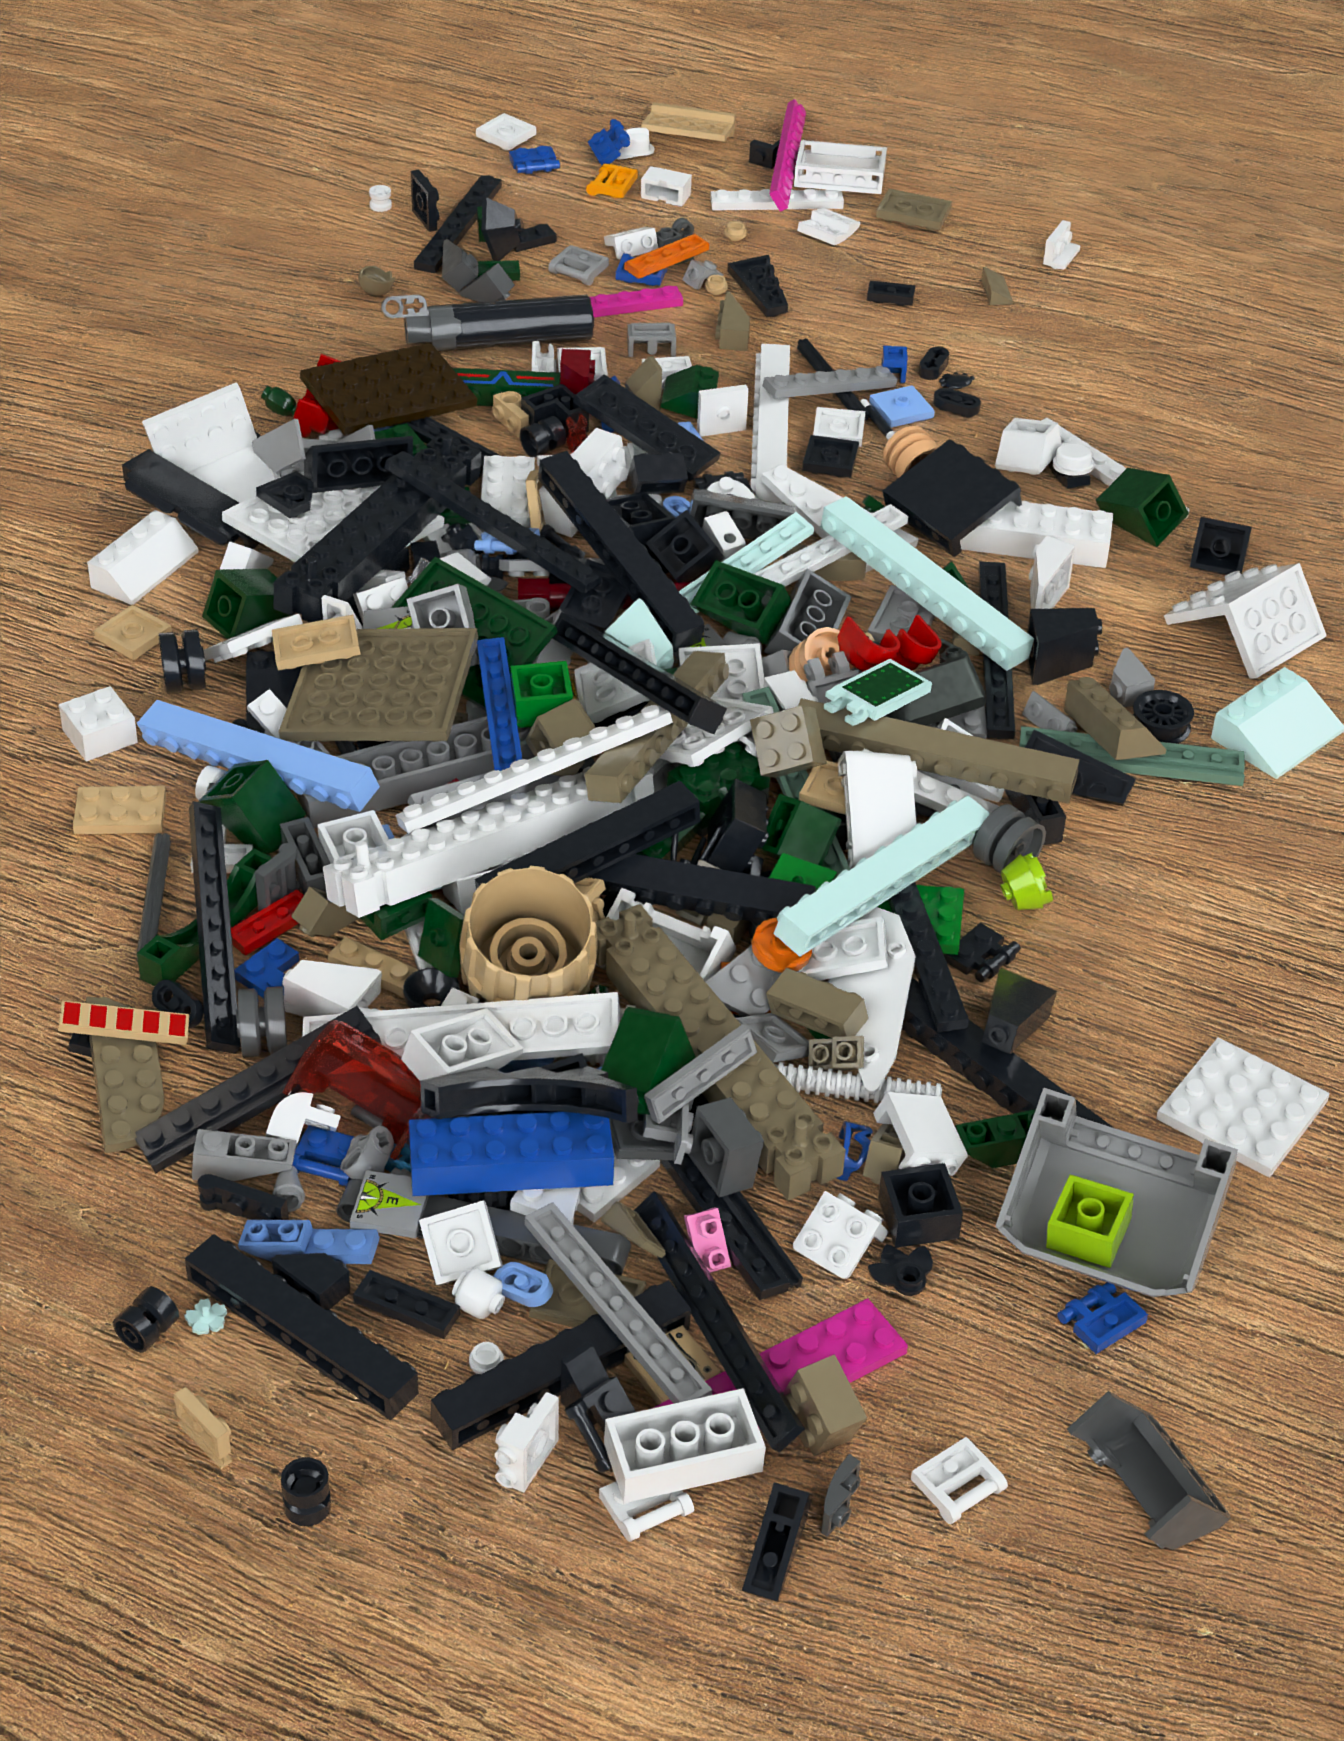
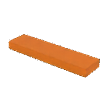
(666, 256)

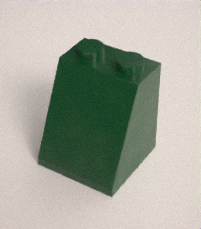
(1144, 504)
(241, 601)
(254, 804)
(647, 1051)

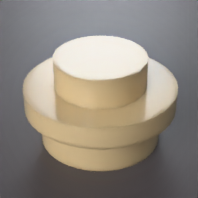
(735, 231)
(716, 284)

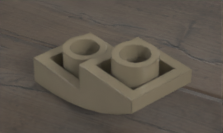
(837, 1053)

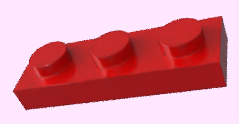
(266, 924)

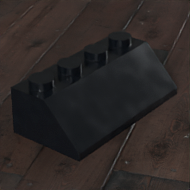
(352, 463)

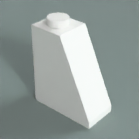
(330, 987)

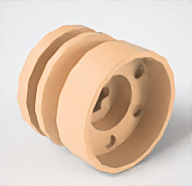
(907, 449)

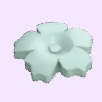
(206, 1317)

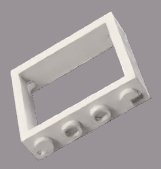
(840, 167)

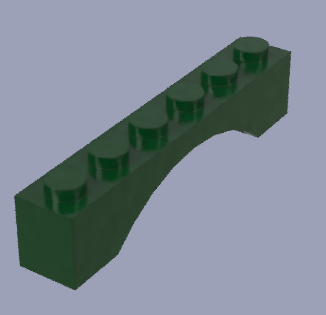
(174, 953)

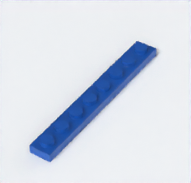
(499, 703)

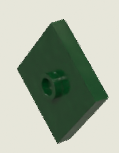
(441, 937)

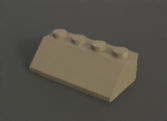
(1109, 721)

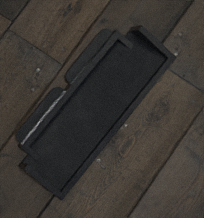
(178, 491)

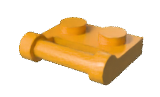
(618, 182)

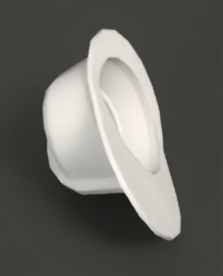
(638, 145)

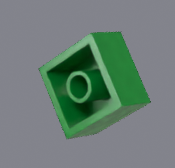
(539, 689)

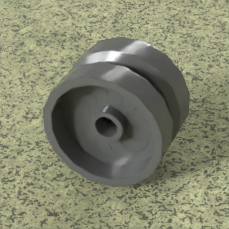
(1006, 836)
(259, 1022)

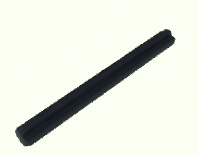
(820, 364)

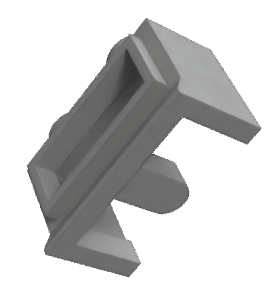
(651, 334)

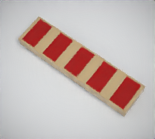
(123, 1022)

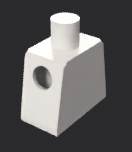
(724, 533)

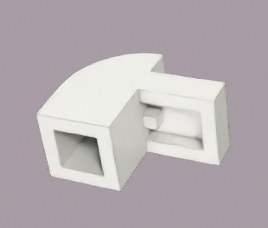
(295, 1112)

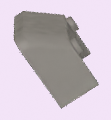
(285, 448)

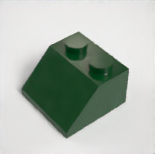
(683, 389)

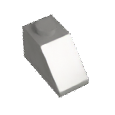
(1130, 679)

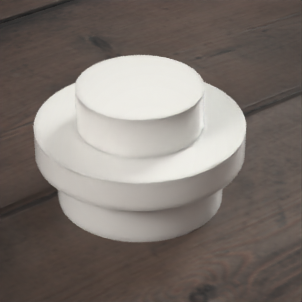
(485, 1357)

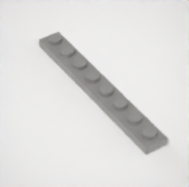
(616, 1305)

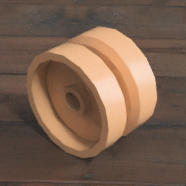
(819, 644)

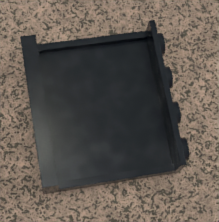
(950, 495)

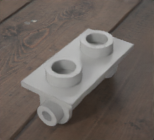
(1046, 715)

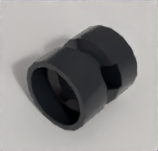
(543, 436)
(143, 1322)
(306, 1491)

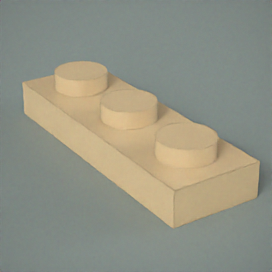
(356, 954)

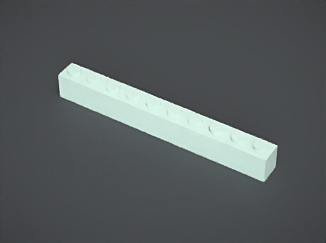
(927, 583)
(880, 876)

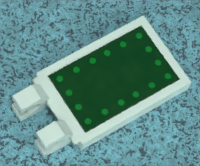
(877, 692)

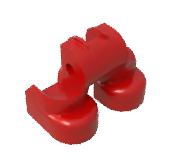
(310, 412)
(908, 648)

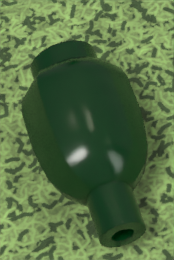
(279, 401)

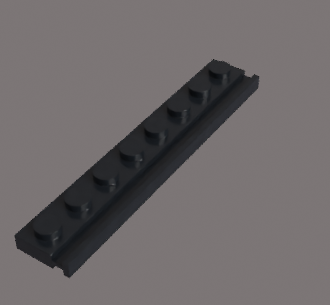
(233, 1100)
(747, 1239)

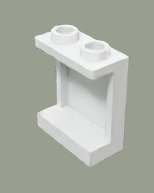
(923, 1130)

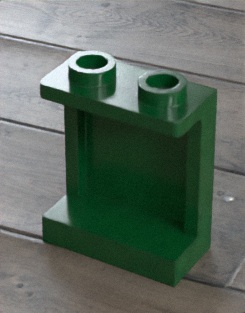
(397, 917)

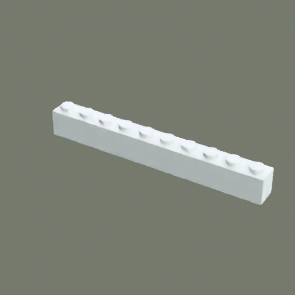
(769, 419)

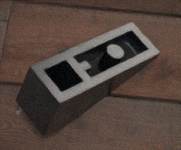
(777, 1541)

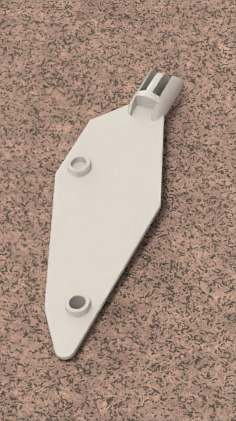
(885, 1000)

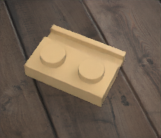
(203, 1427)

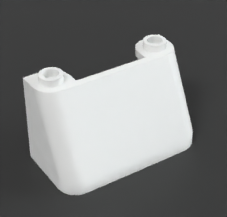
(876, 800)
(699, 946)

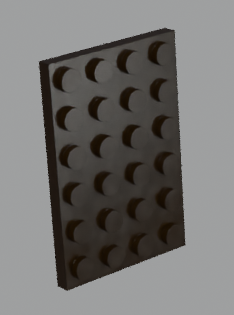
(388, 388)

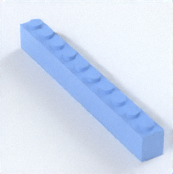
(228, 744)

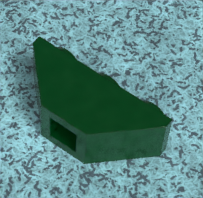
(997, 1139)

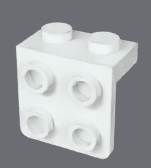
(838, 1234)

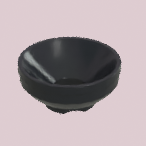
(427, 984)

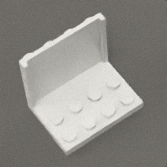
(212, 442)
(1266, 611)

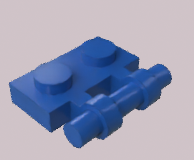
(608, 143)
(534, 159)
(1106, 1324)

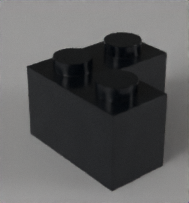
(553, 402)

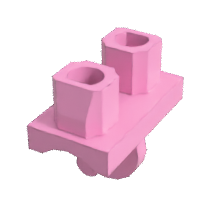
(708, 1238)

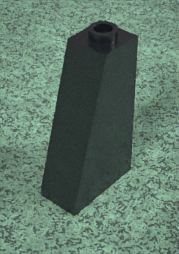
(1016, 1010)

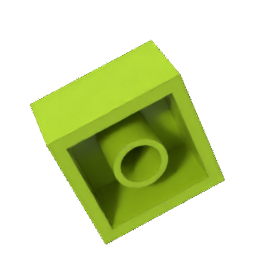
(1089, 1221)

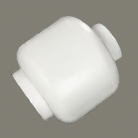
(478, 1293)

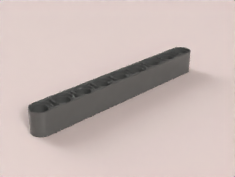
(510, 1232)

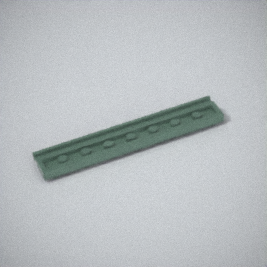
(1179, 762)

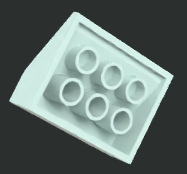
(1277, 723)

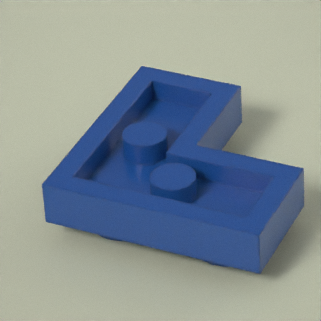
(267, 967)

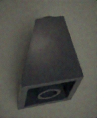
(1062, 642)

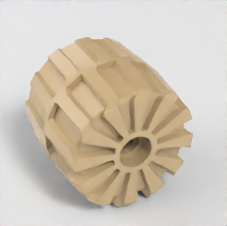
(528, 937)

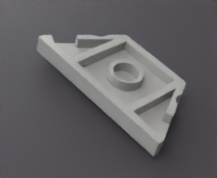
(744, 984)

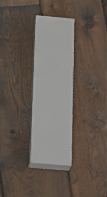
(700, 1073)

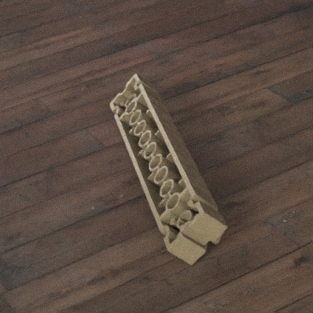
(661, 980)

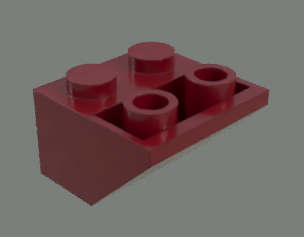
(576, 369)

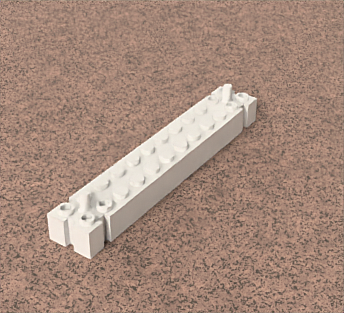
(466, 844)

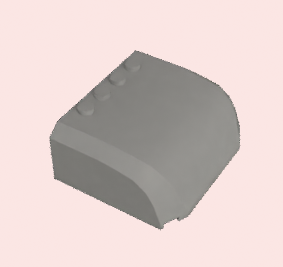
(1173, 1200)

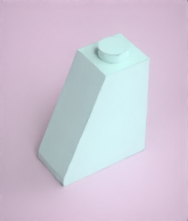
(638, 625)

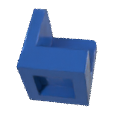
(895, 360)

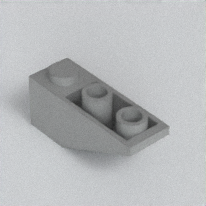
(240, 1155)

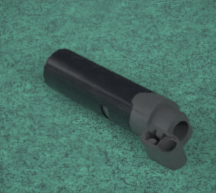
(498, 323)

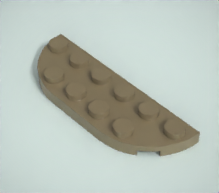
(126, 1085)

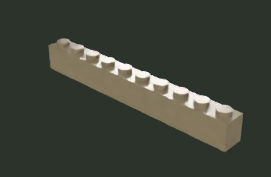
(953, 753)
(625, 765)

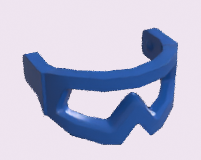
(845, 1133)

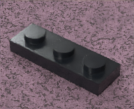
(406, 1304)

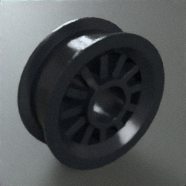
(1164, 715)

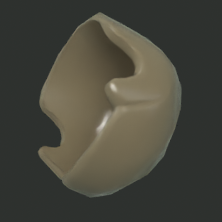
(375, 280)

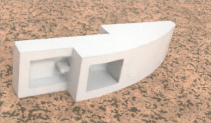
(270, 714)

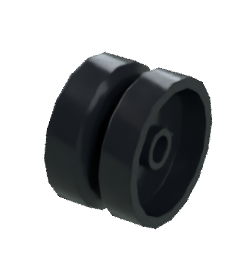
(185, 660)

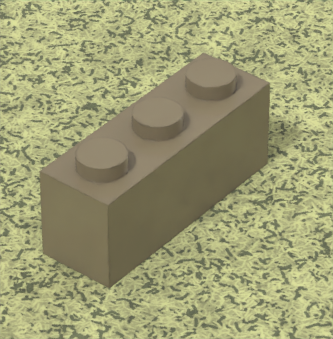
(816, 1004)

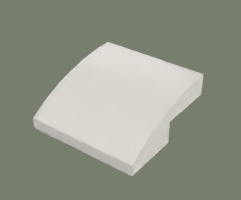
(828, 226)

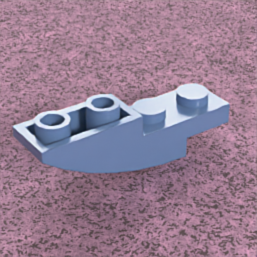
(286, 1237)

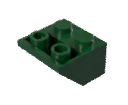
(799, 830)

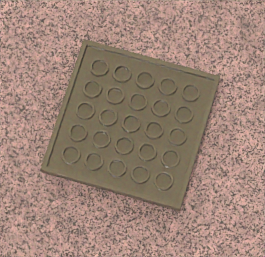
(394, 691)

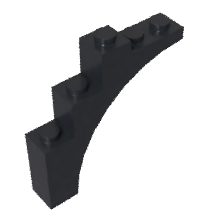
(531, 1089)

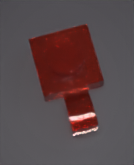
(577, 432)

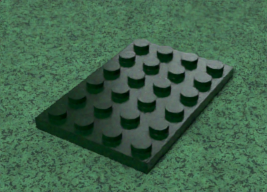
(493, 617)

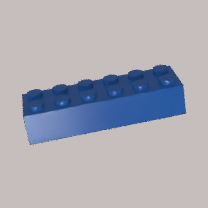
(510, 1153)

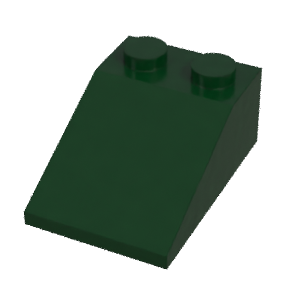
(742, 601)

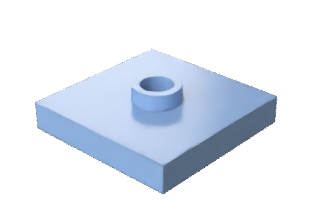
(901, 406)

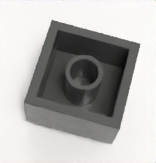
(725, 1147)

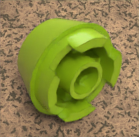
(1025, 883)

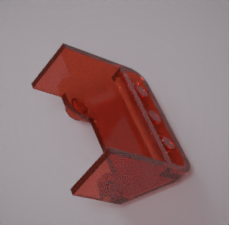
(363, 1074)

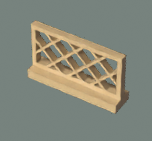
(690, 122)

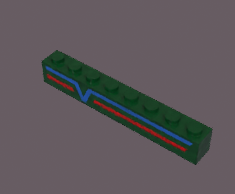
(486, 382)

